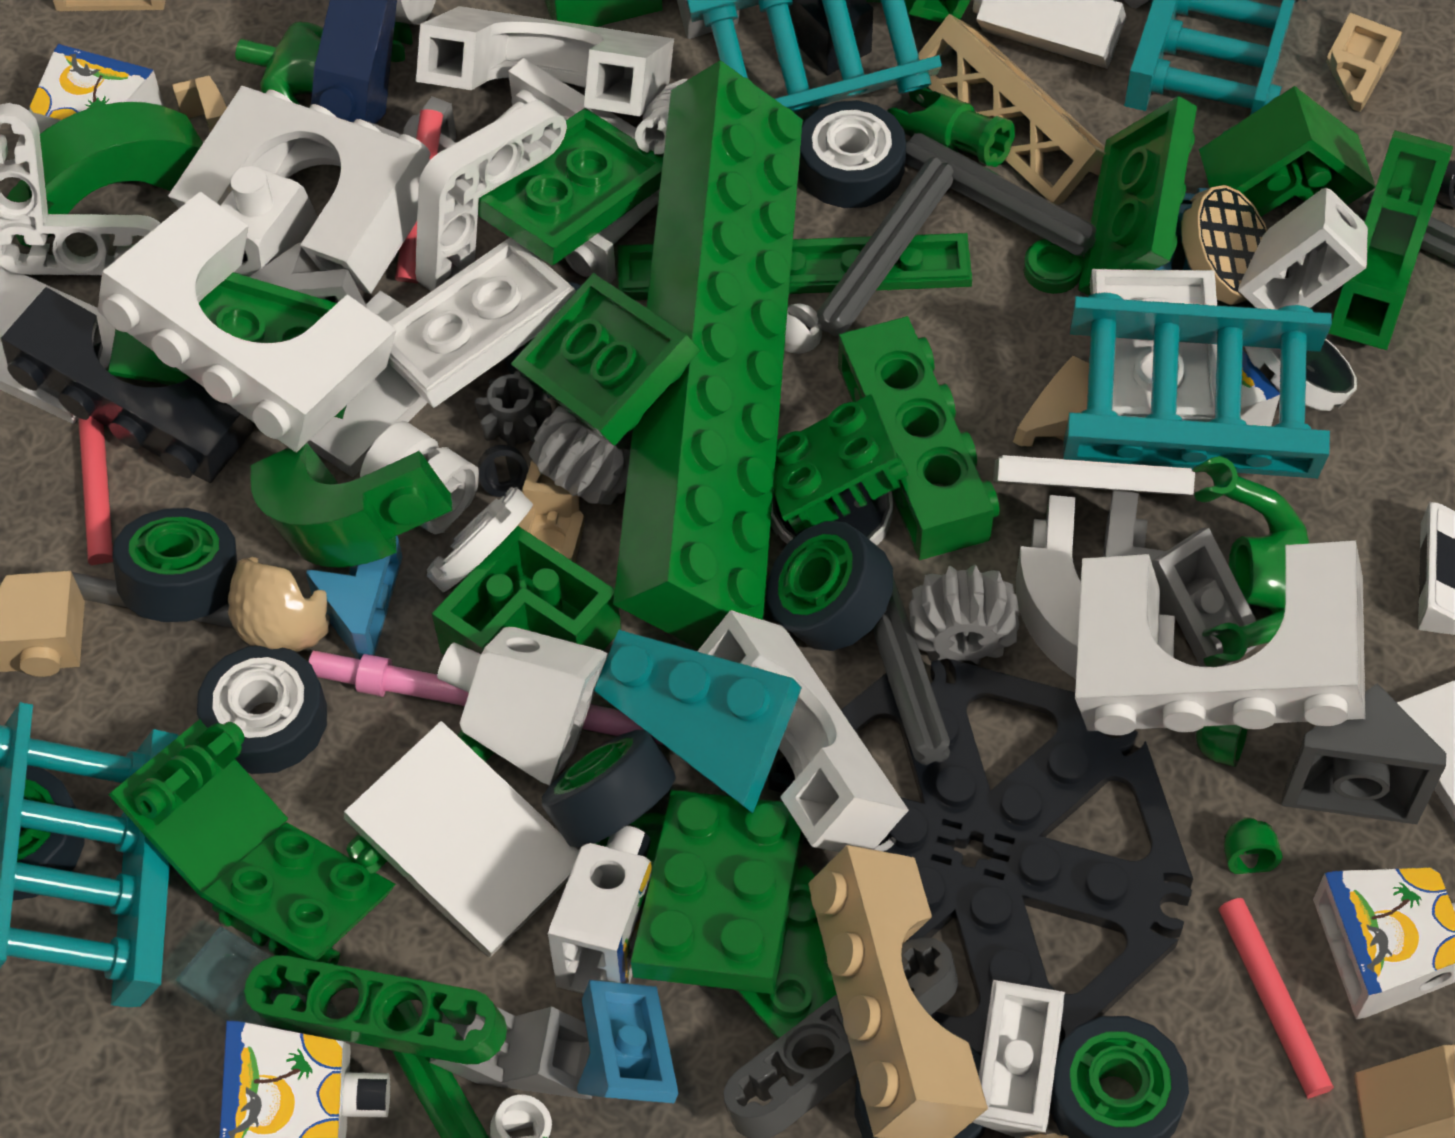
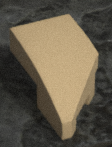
(1361, 57)
(200, 97)
(1051, 410)
(554, 515)

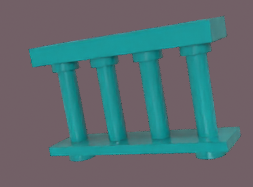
(1166, 35)
(908, 75)
(1162, 436)
(136, 894)

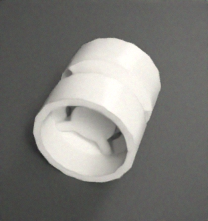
(454, 471)

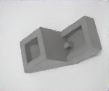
(540, 1054)

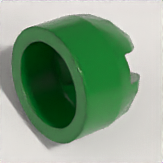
(1221, 741)
(1253, 838)

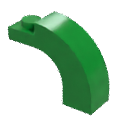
(111, 147)
(1396, 229)
(346, 520)

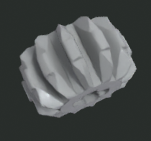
(580, 458)
(964, 615)

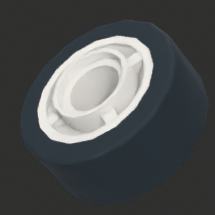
(852, 154)
(263, 676)

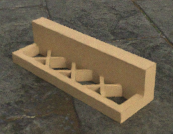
(1028, 100)

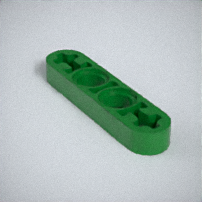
(371, 1017)

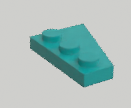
(702, 708)

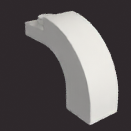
(1051, 588)

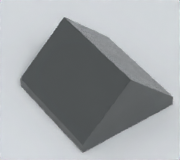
(1367, 766)

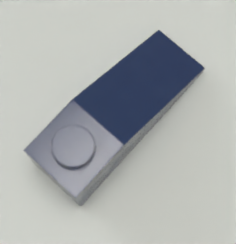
(355, 59)

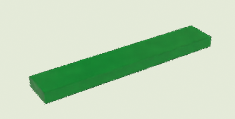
(822, 262)

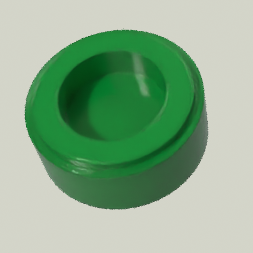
(1051, 267)

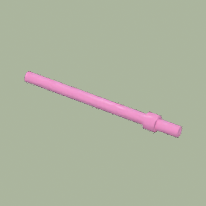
(376, 675)

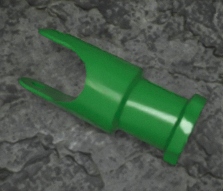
(958, 126)

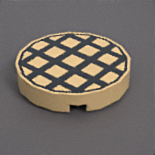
(1222, 236)

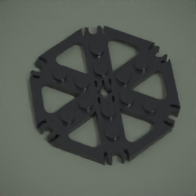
(1032, 869)

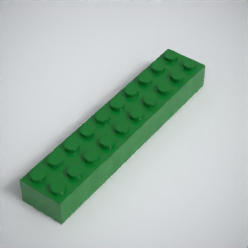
(709, 442)

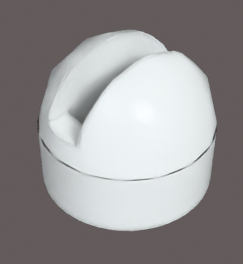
(798, 337)
(520, 1113)

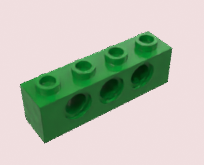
(935, 517)

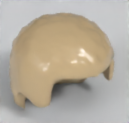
(271, 610)

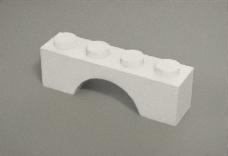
(837, 786)

